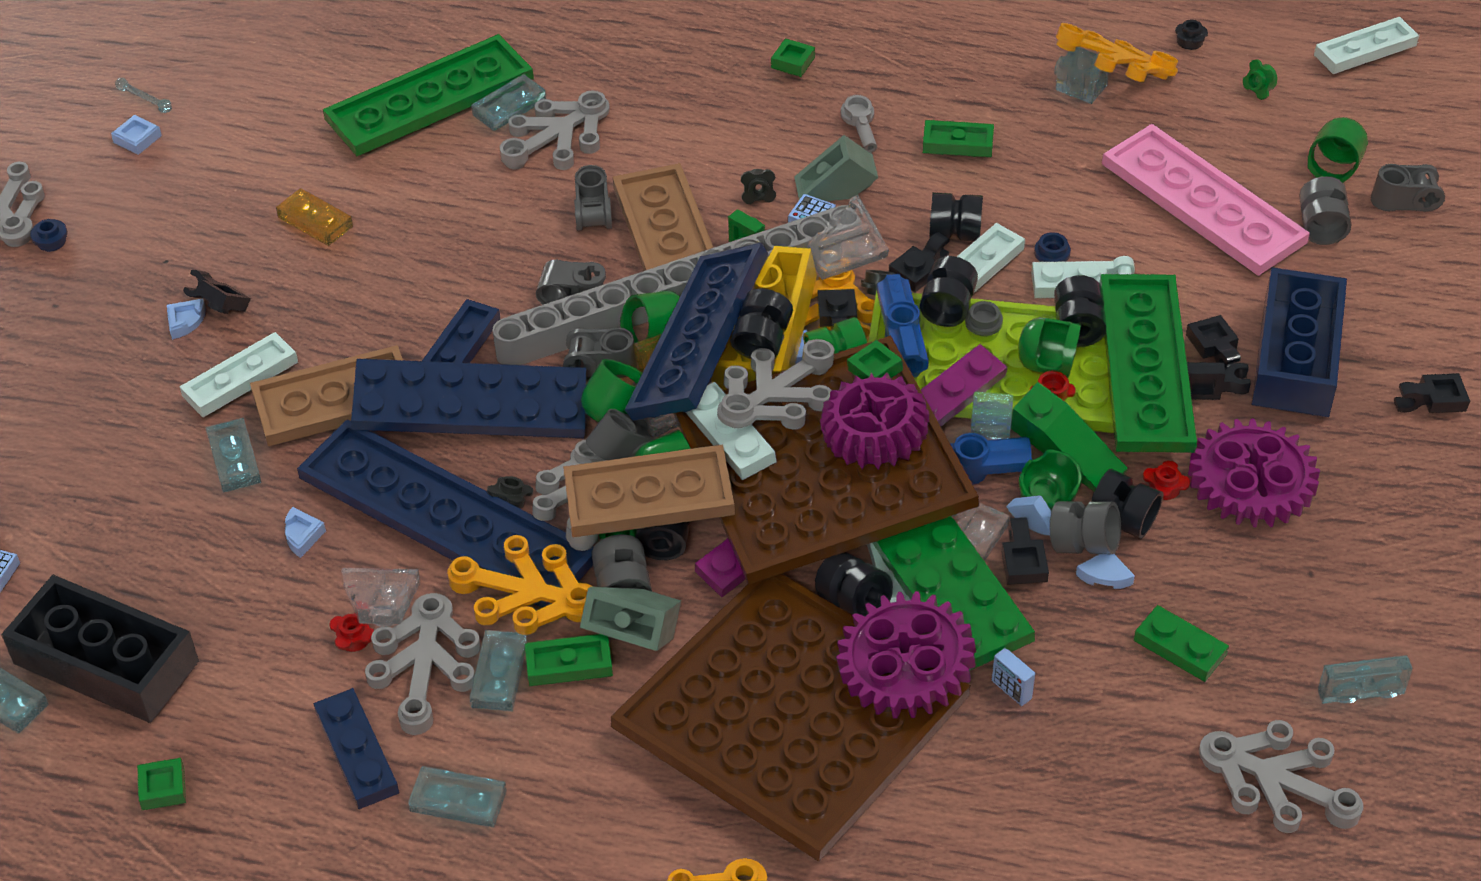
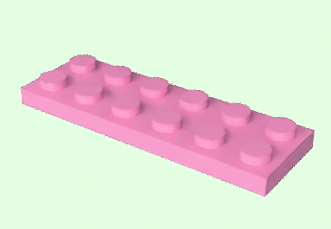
(1205, 199)

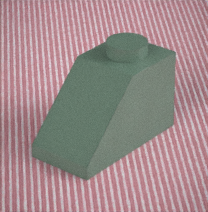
(838, 172)
(631, 615)

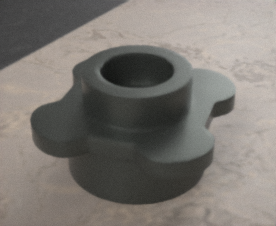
(753, 178)
(871, 279)
(510, 490)

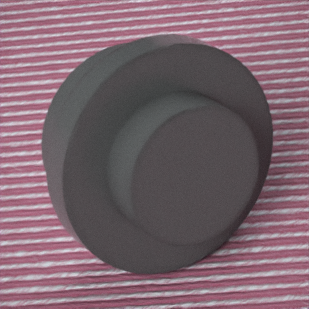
(984, 318)

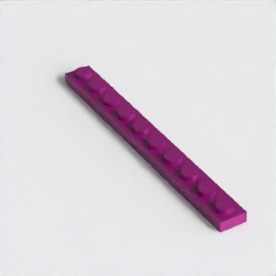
(946, 397)

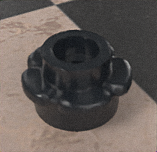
(1191, 34)

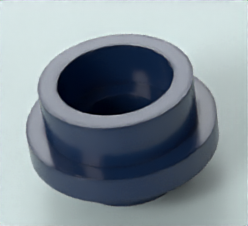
(49, 234)
(1052, 248)

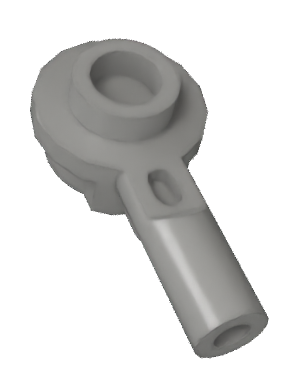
(859, 113)

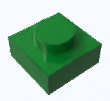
(793, 57)
(743, 225)
(875, 359)
(161, 784)

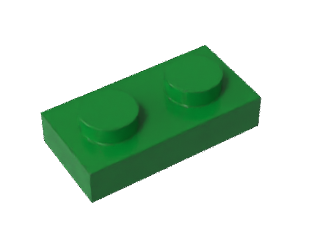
(958, 138)
(1181, 643)
(568, 659)

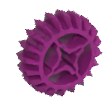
(874, 420)

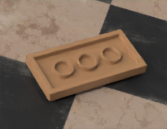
(661, 215)
(310, 398)
(648, 490)

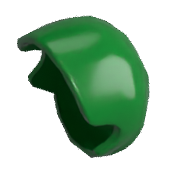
(1052, 476)

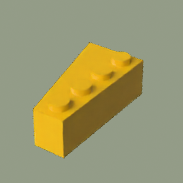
(793, 275)

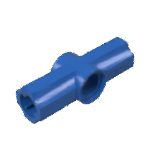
(902, 321)
(991, 456)

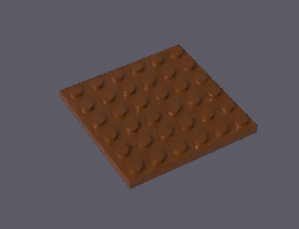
(821, 506)
(768, 722)

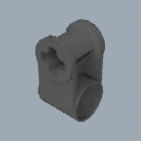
(1405, 185)
(592, 198)
(568, 278)
(598, 345)
(618, 436)

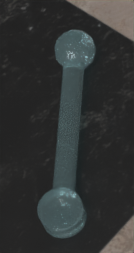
(164, 105)

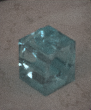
(1079, 76)
(992, 415)

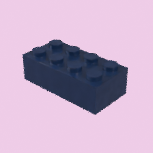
(1300, 342)

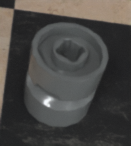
(1325, 210)
(1088, 527)
(620, 563)

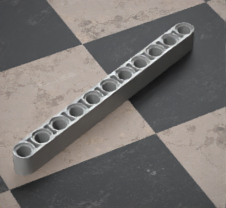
(545, 328)

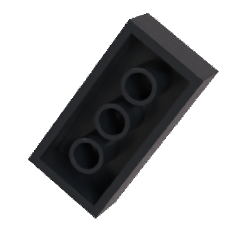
(101, 648)

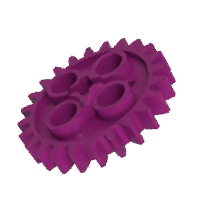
(1230, 473)
(906, 654)

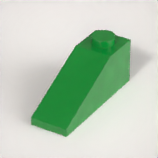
(1056, 426)

